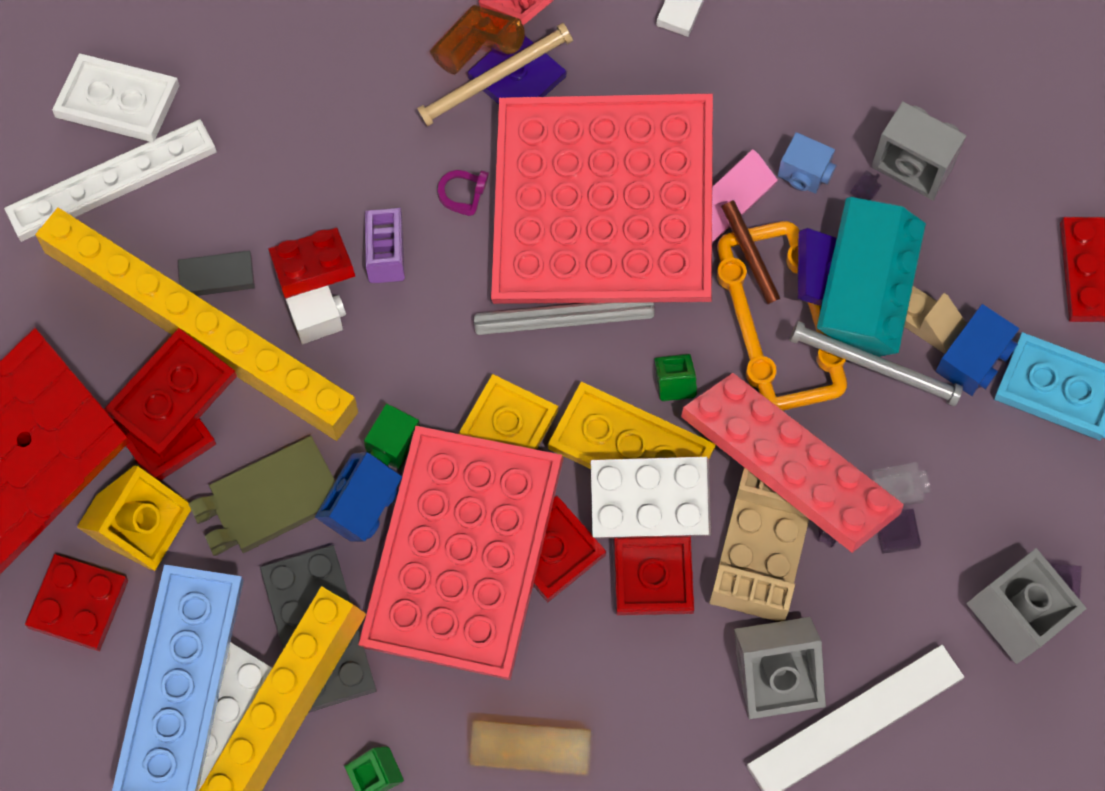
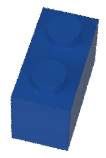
(977, 350)
(359, 497)

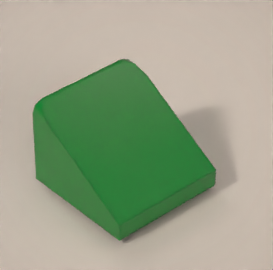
(675, 377)
(374, 771)

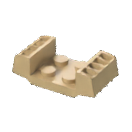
(760, 552)

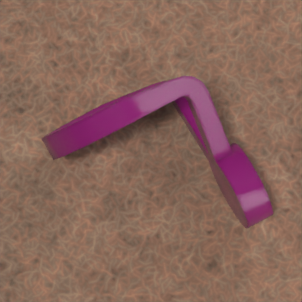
(462, 208)

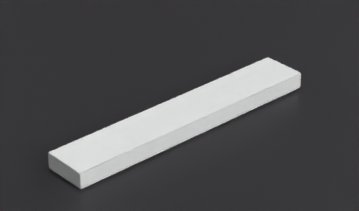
(112, 178)
(855, 721)

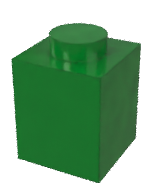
(391, 436)

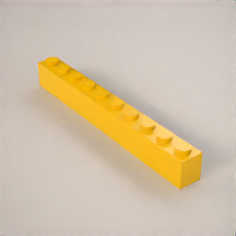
(175, 307)

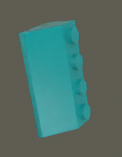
(871, 276)

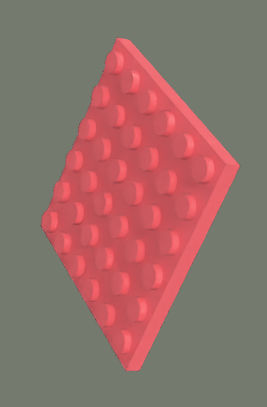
(603, 199)

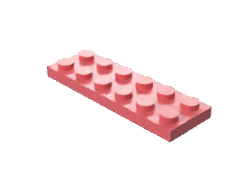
(792, 462)

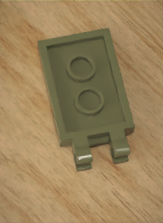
(266, 498)

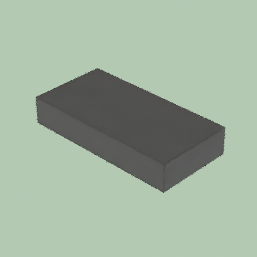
(217, 273)

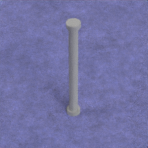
(875, 363)

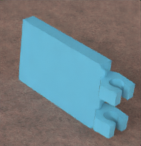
(1056, 386)

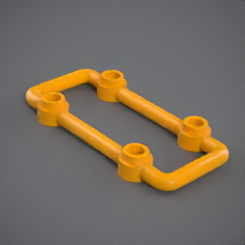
(761, 369)

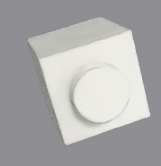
(316, 314)

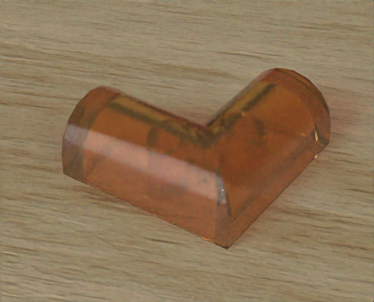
(471, 32)

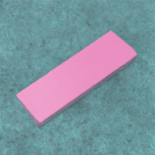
(744, 185)

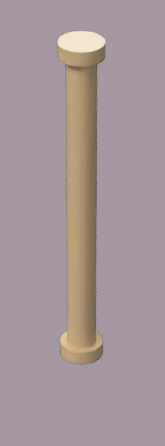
(495, 74)

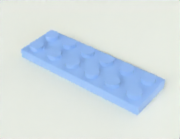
(179, 681)

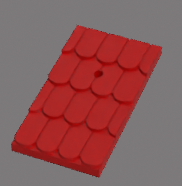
(49, 442)

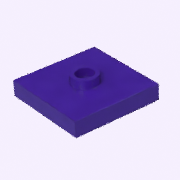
(531, 80)
(814, 264)

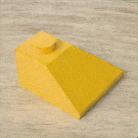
(136, 517)

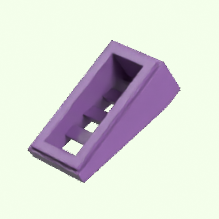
(385, 266)

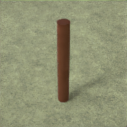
(750, 252)

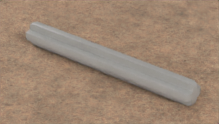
(560, 316)

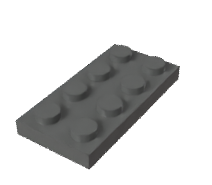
(290, 590)

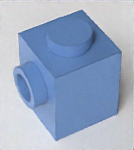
(807, 164)

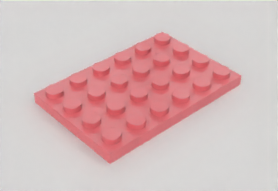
(462, 552)

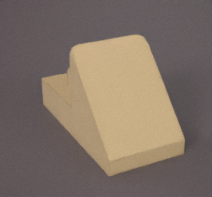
(934, 320)

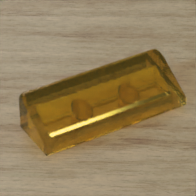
(530, 747)

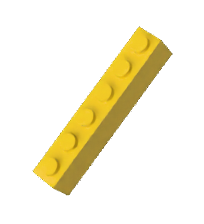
(286, 695)

